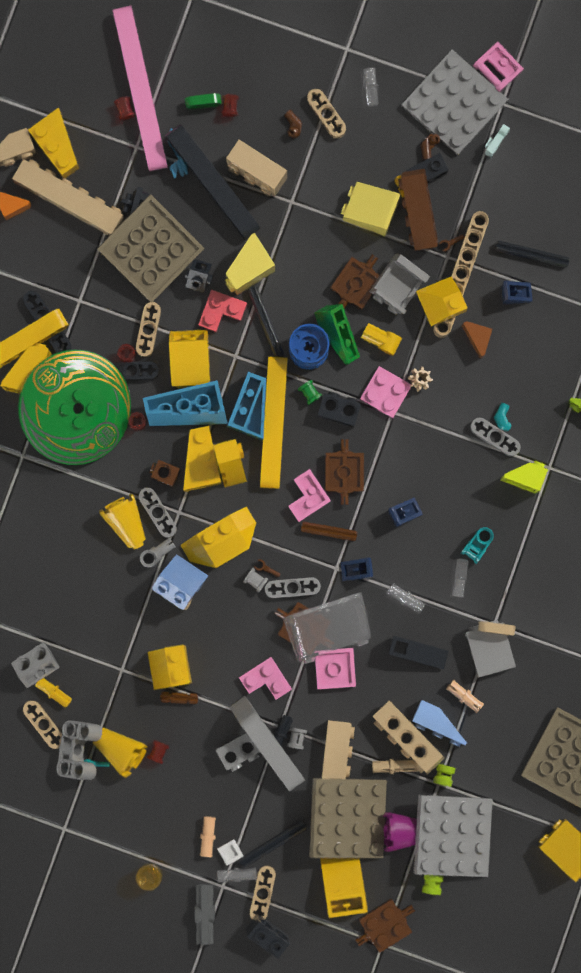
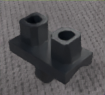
(139, 197)

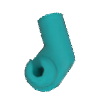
(501, 419)

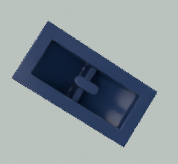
(516, 292)
(405, 512)
(357, 569)

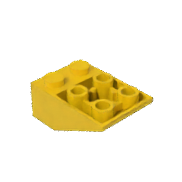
(343, 886)

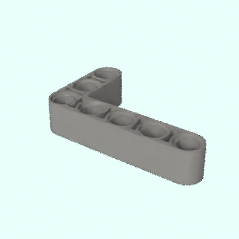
(267, 743)

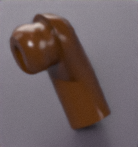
(295, 124)
(428, 144)

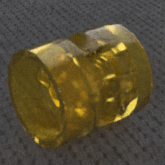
(149, 876)

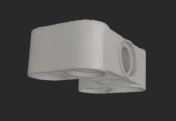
(71, 750)

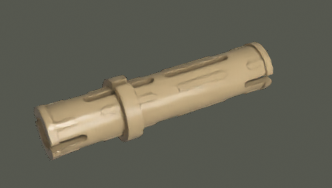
(393, 766)

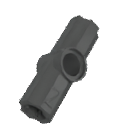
(204, 913)

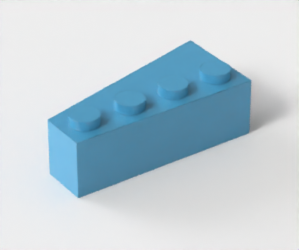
(186, 406)

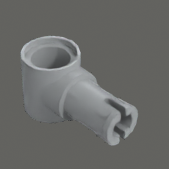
(158, 552)

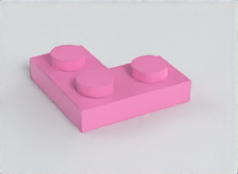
(313, 498)
(268, 674)

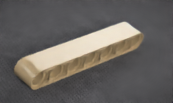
(466, 266)

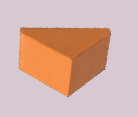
(12, 206)

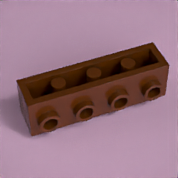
(419, 209)

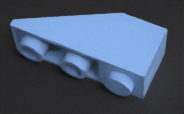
(434, 719)

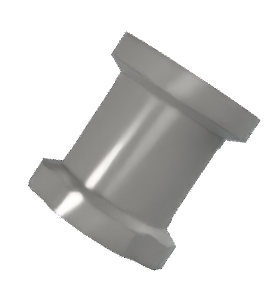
(255, 580)
(296, 738)

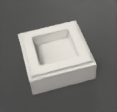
(230, 852)

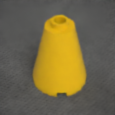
(125, 520)
(121, 751)

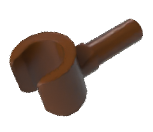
(451, 242)
(267, 569)

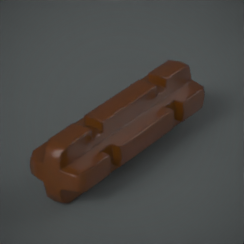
(183, 698)

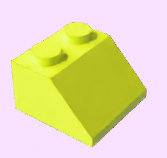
(528, 477)

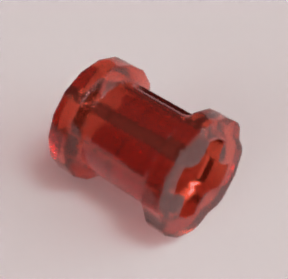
(124, 108)
(227, 111)
(121, 350)
(137, 415)
(158, 752)

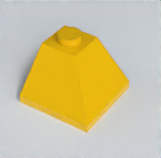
(442, 301)

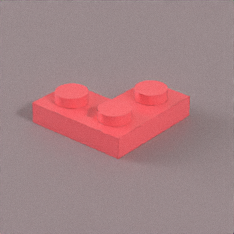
(219, 305)

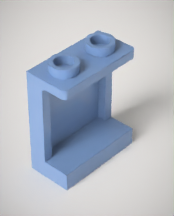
(179, 582)

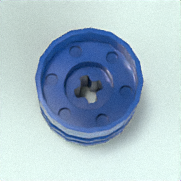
(311, 336)

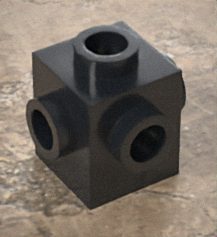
(198, 275)

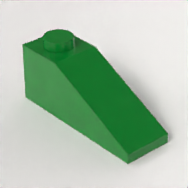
(336, 325)

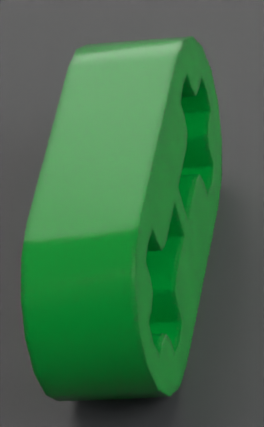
(203, 101)

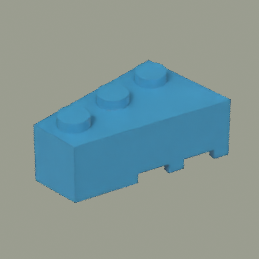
(250, 407)

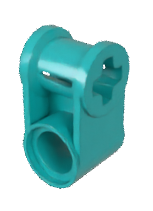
(477, 545)

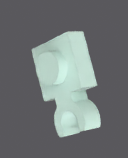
(493, 144)

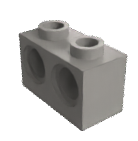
(35, 665)
(236, 747)

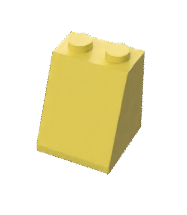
(370, 207)
(249, 266)

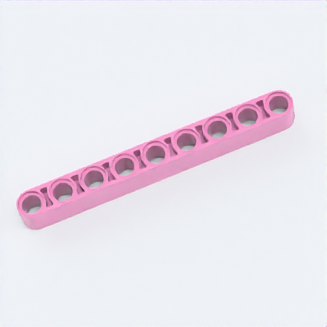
(140, 88)

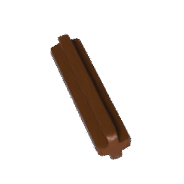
(329, 531)

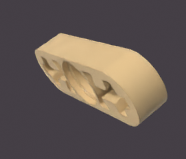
(314, 105)
(140, 342)
(39, 709)
(261, 878)

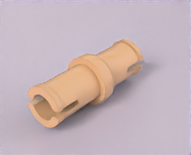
(464, 696)
(207, 836)

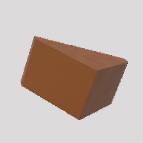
(478, 336)

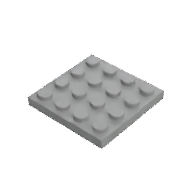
(454, 102)
(453, 836)

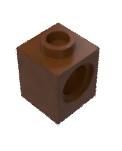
(173, 473)

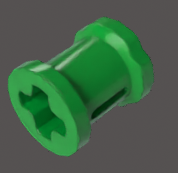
(310, 392)

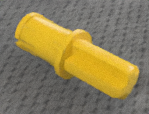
(53, 692)

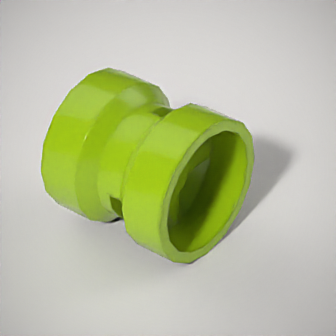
(443, 779)
(432, 884)

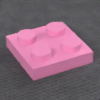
(385, 392)
(335, 669)

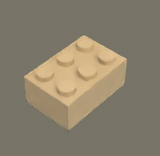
(256, 168)

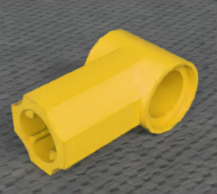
(386, 341)

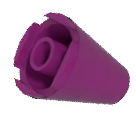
(399, 831)

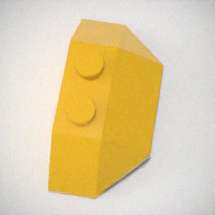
(221, 540)

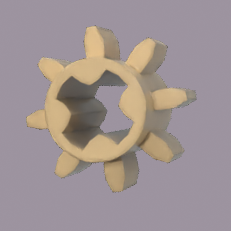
(419, 384)

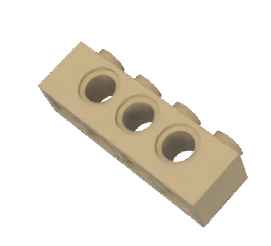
(432, 756)

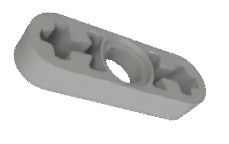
(480, 433)
(145, 503)
(297, 581)

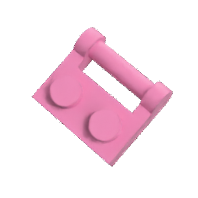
(502, 62)

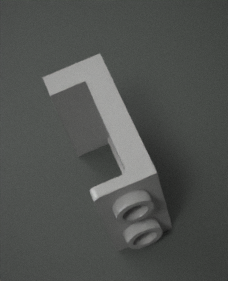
(398, 283)
(489, 651)

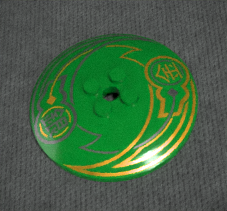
(48, 405)

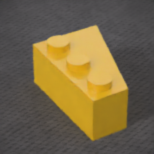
(55, 143)
(201, 461)
(229, 461)

